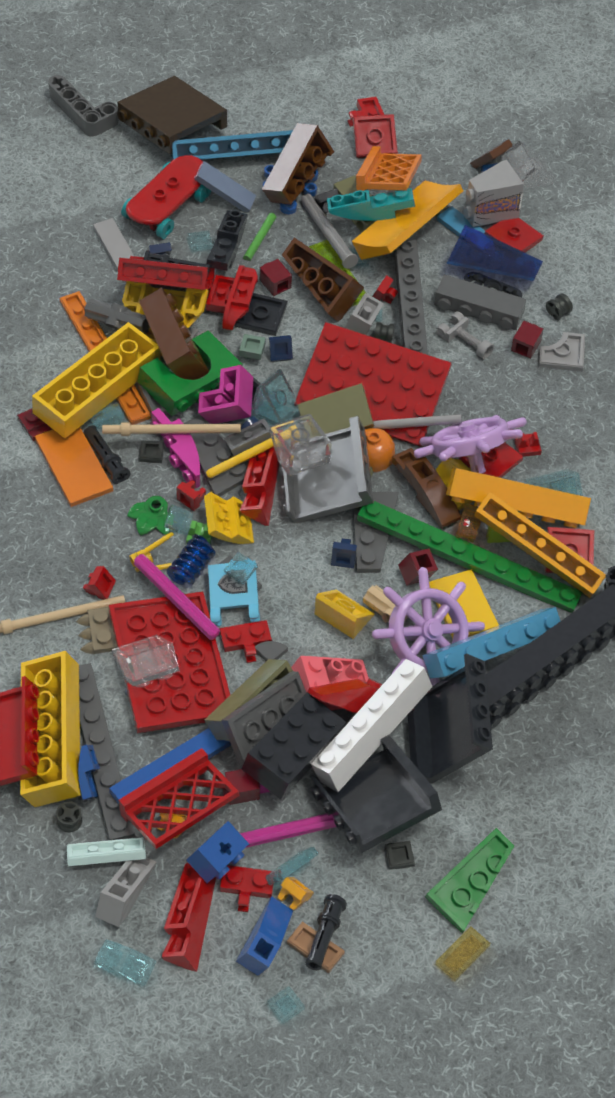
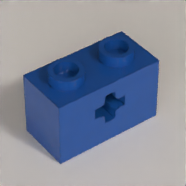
(217, 852)

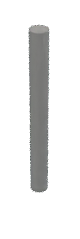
(417, 422)

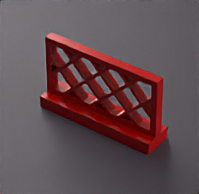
(166, 786)

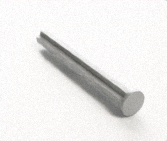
(348, 258)

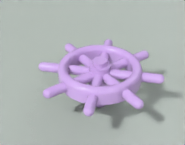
(471, 439)
(426, 628)

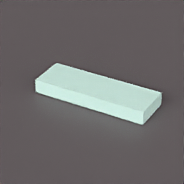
(106, 851)

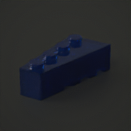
(490, 255)

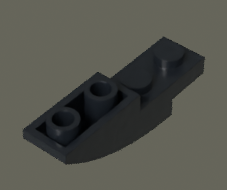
(228, 240)

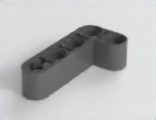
(89, 119)

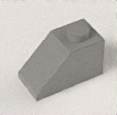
(364, 314)

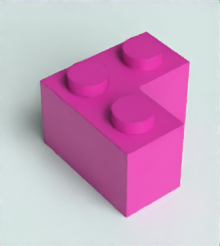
(232, 398)

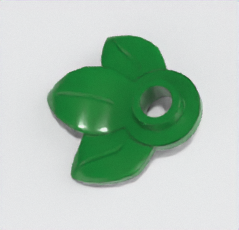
(149, 517)

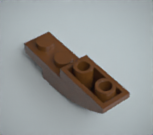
(429, 487)

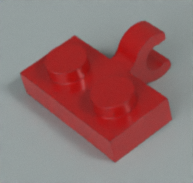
(366, 107)
(245, 637)
(247, 883)

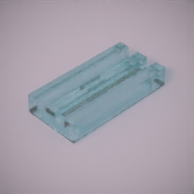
(291, 865)

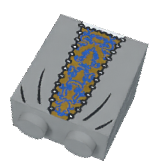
(494, 195)

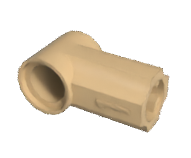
(379, 602)

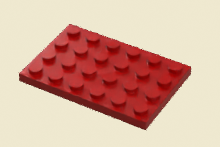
(395, 378)
(193, 690)

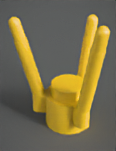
(146, 552)

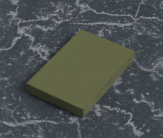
(336, 408)

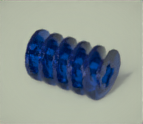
(191, 561)

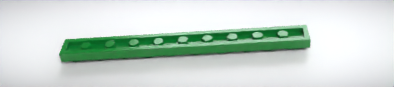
(470, 556)

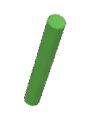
(259, 237)

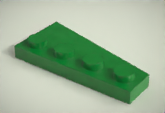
(470, 880)

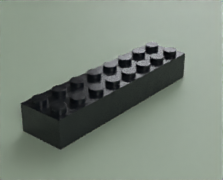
(551, 655)

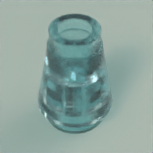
(109, 415)

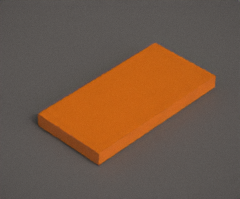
(74, 466)

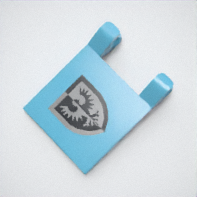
(229, 593)

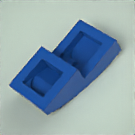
(87, 764)

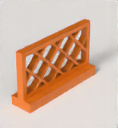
(387, 171)

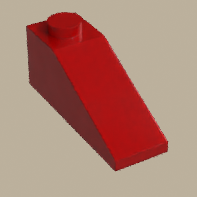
(346, 694)

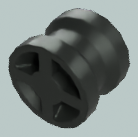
(559, 306)
(384, 332)
(70, 811)

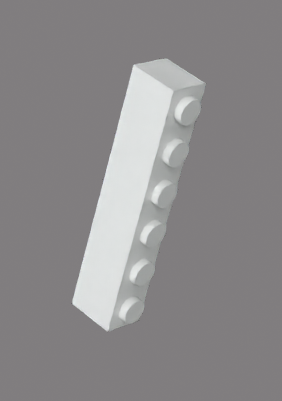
(371, 723)

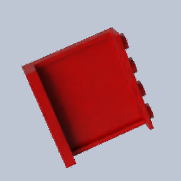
(162, 273)
(19, 732)

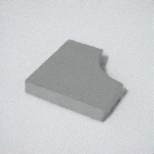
(565, 354)

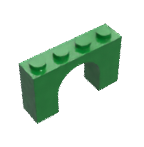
(178, 393)

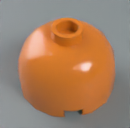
(380, 449)

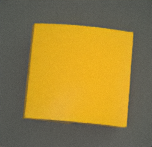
(226, 520)

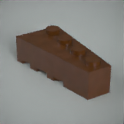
(297, 163)
(327, 282)
(173, 335)

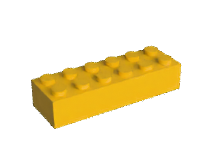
(94, 380)
(57, 728)

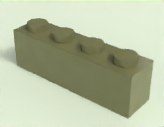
(260, 680)

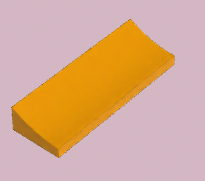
(388, 234)

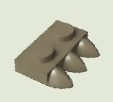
(99, 631)

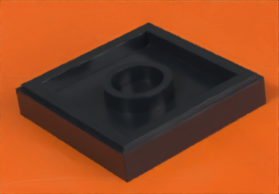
(263, 315)

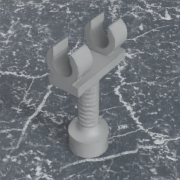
(483, 348)

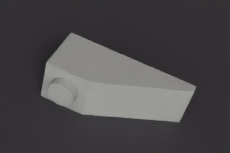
(123, 890)

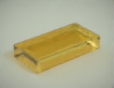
(462, 953)

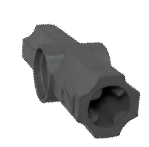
(115, 315)

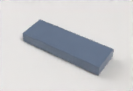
(225, 187)

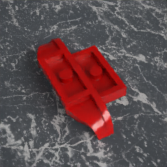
(232, 295)

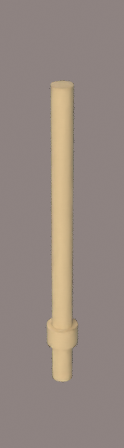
(126, 429)
(7, 626)

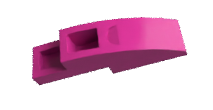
(182, 449)

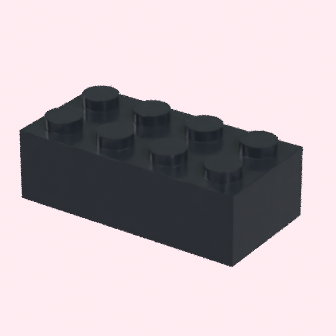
(292, 745)

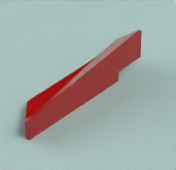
(260, 486)
(188, 919)

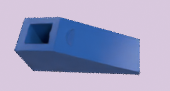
(265, 937)

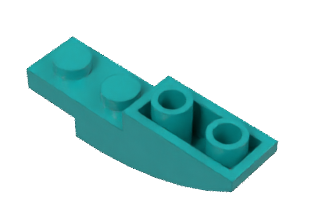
(366, 208)

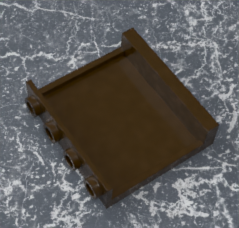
(170, 112)

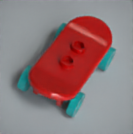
(166, 194)

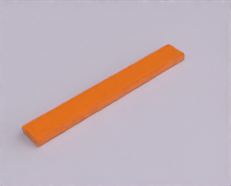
(92, 336)

